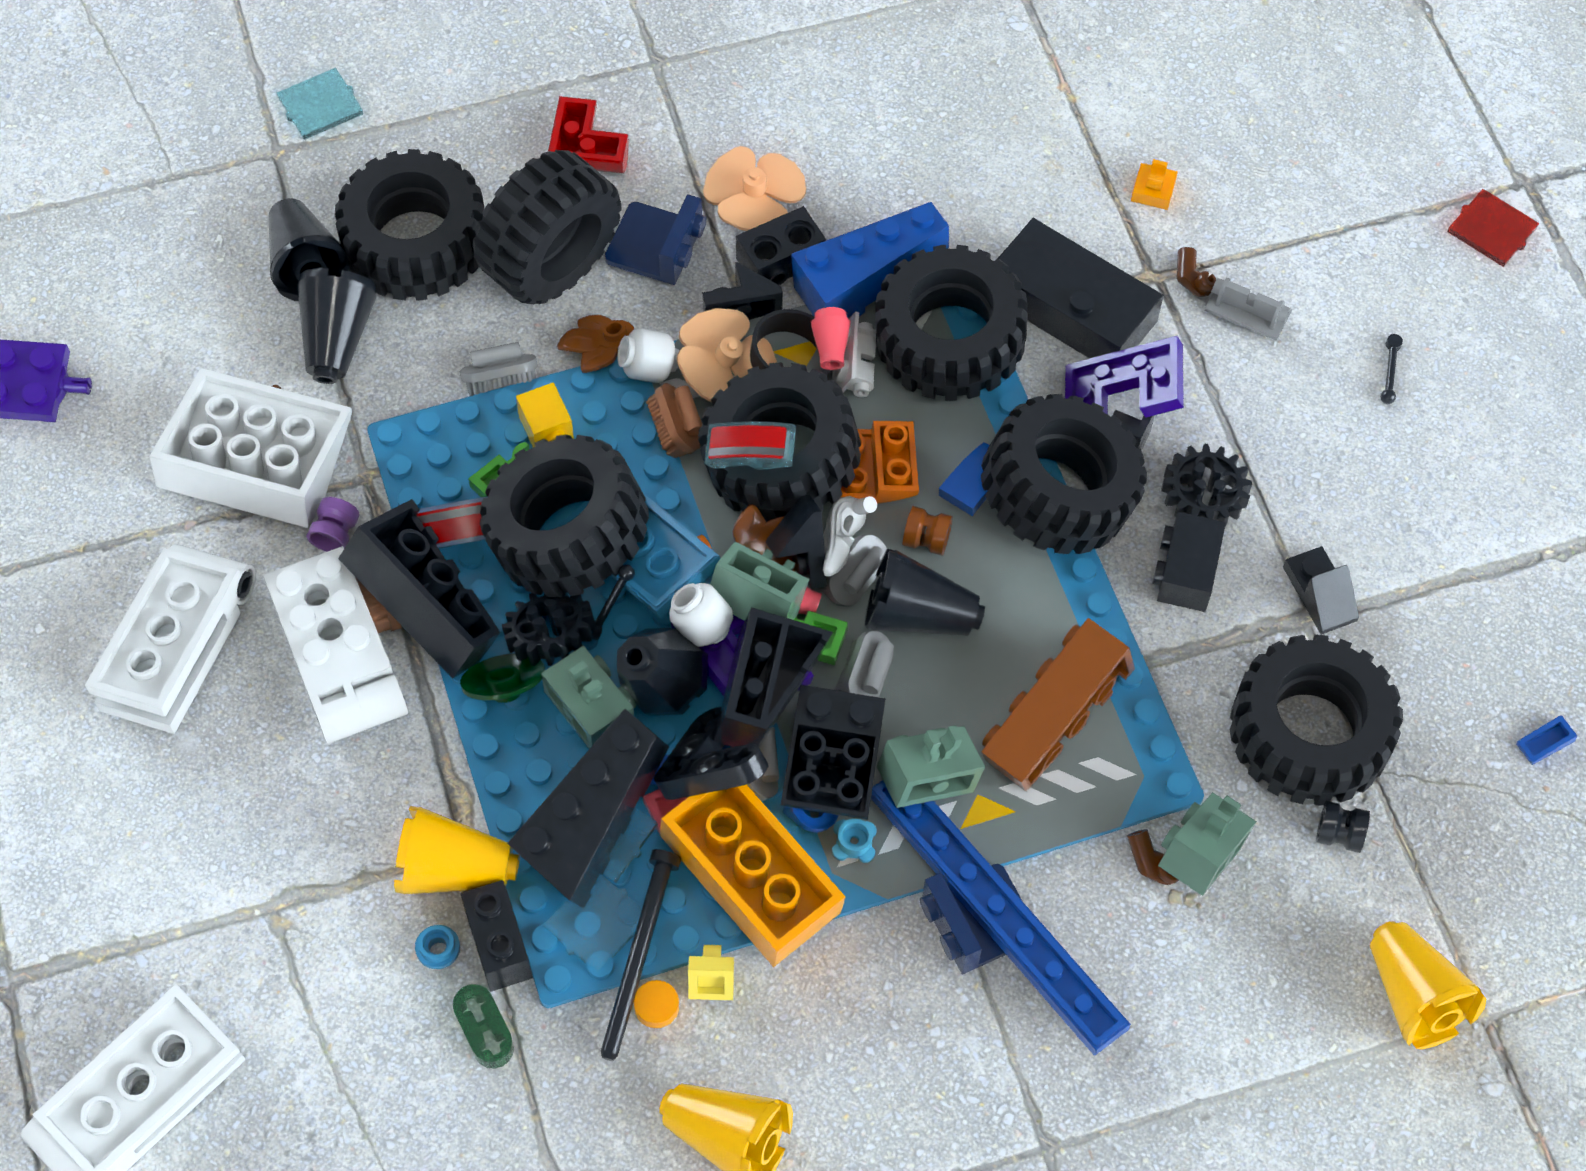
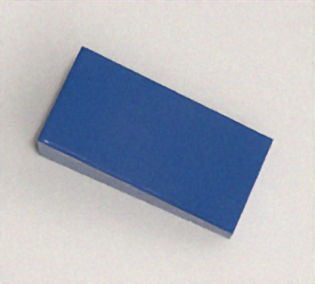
(1547, 740)

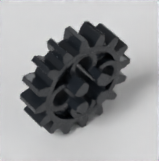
(1190, 471)
(528, 633)

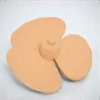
(744, 189)
(716, 350)

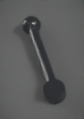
(1393, 343)
(626, 574)

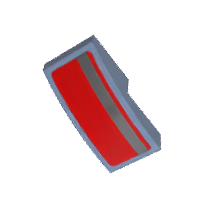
(454, 522)

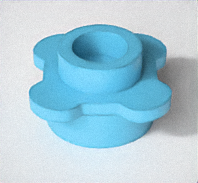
(858, 829)

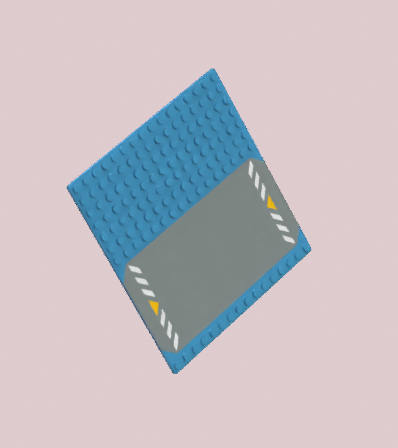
(1106, 779)

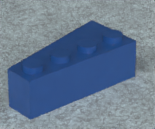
(852, 266)

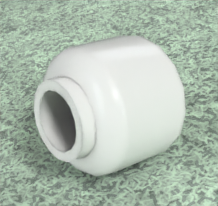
(648, 355)
(701, 614)

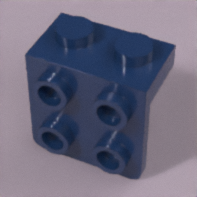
(657, 240)
(960, 932)

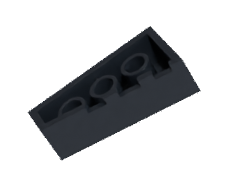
(420, 587)
(590, 808)

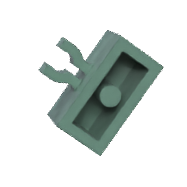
(758, 582)
(586, 694)
(930, 766)
(1206, 842)

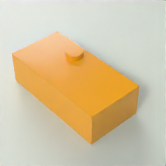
(752, 869)

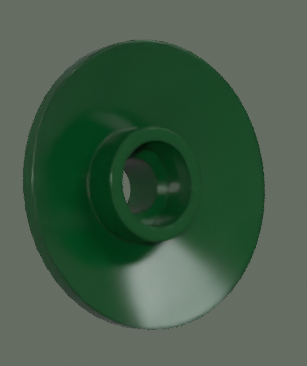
(501, 678)

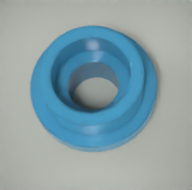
(431, 936)

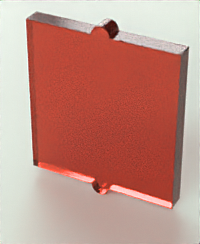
(1493, 227)

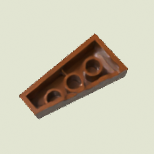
(1057, 703)

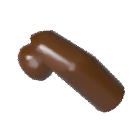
(1195, 282)
(1147, 858)

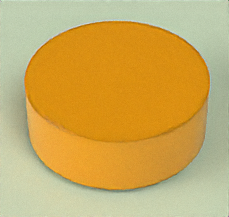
(656, 1004)

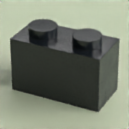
(1190, 561)

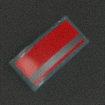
(750, 443)

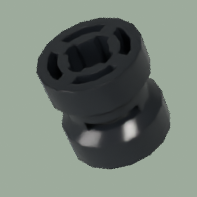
(1333, 830)

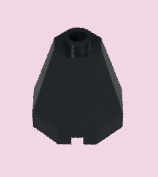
(662, 670)

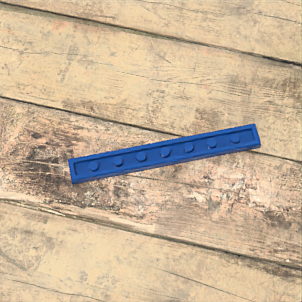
(1007, 920)

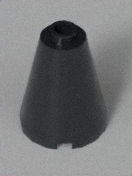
(300, 244)
(332, 320)
(920, 600)

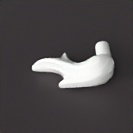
(843, 521)

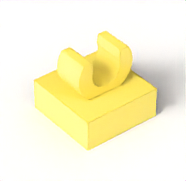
(711, 975)

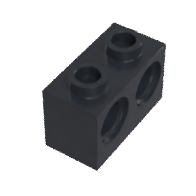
(777, 242)
(496, 935)

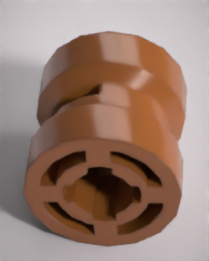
(936, 533)

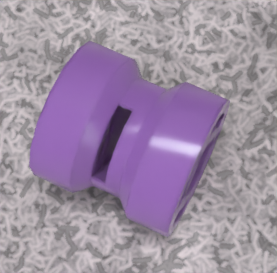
(333, 524)

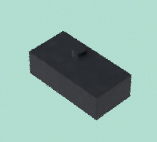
(1079, 293)

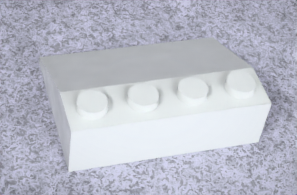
(251, 447)

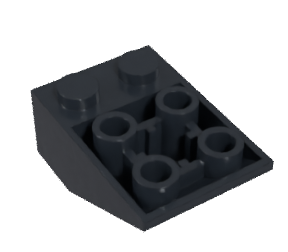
(833, 752)

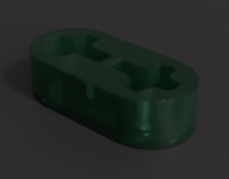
(492, 1021)

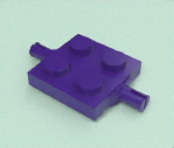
(35, 380)

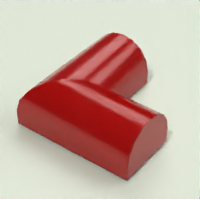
(574, 133)

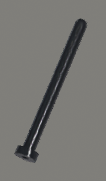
(663, 863)

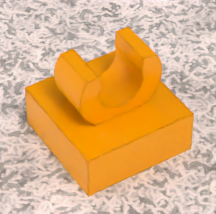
(1154, 184)

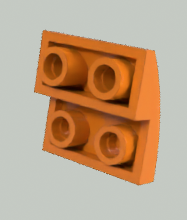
(886, 463)

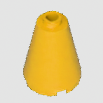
(449, 856)
(1423, 986)
(728, 1126)

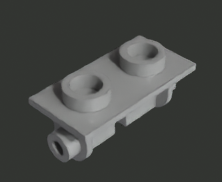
(1247, 309)

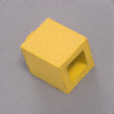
(544, 414)

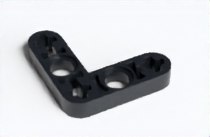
(701, 764)

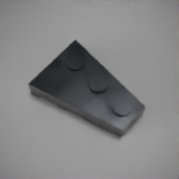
(765, 673)

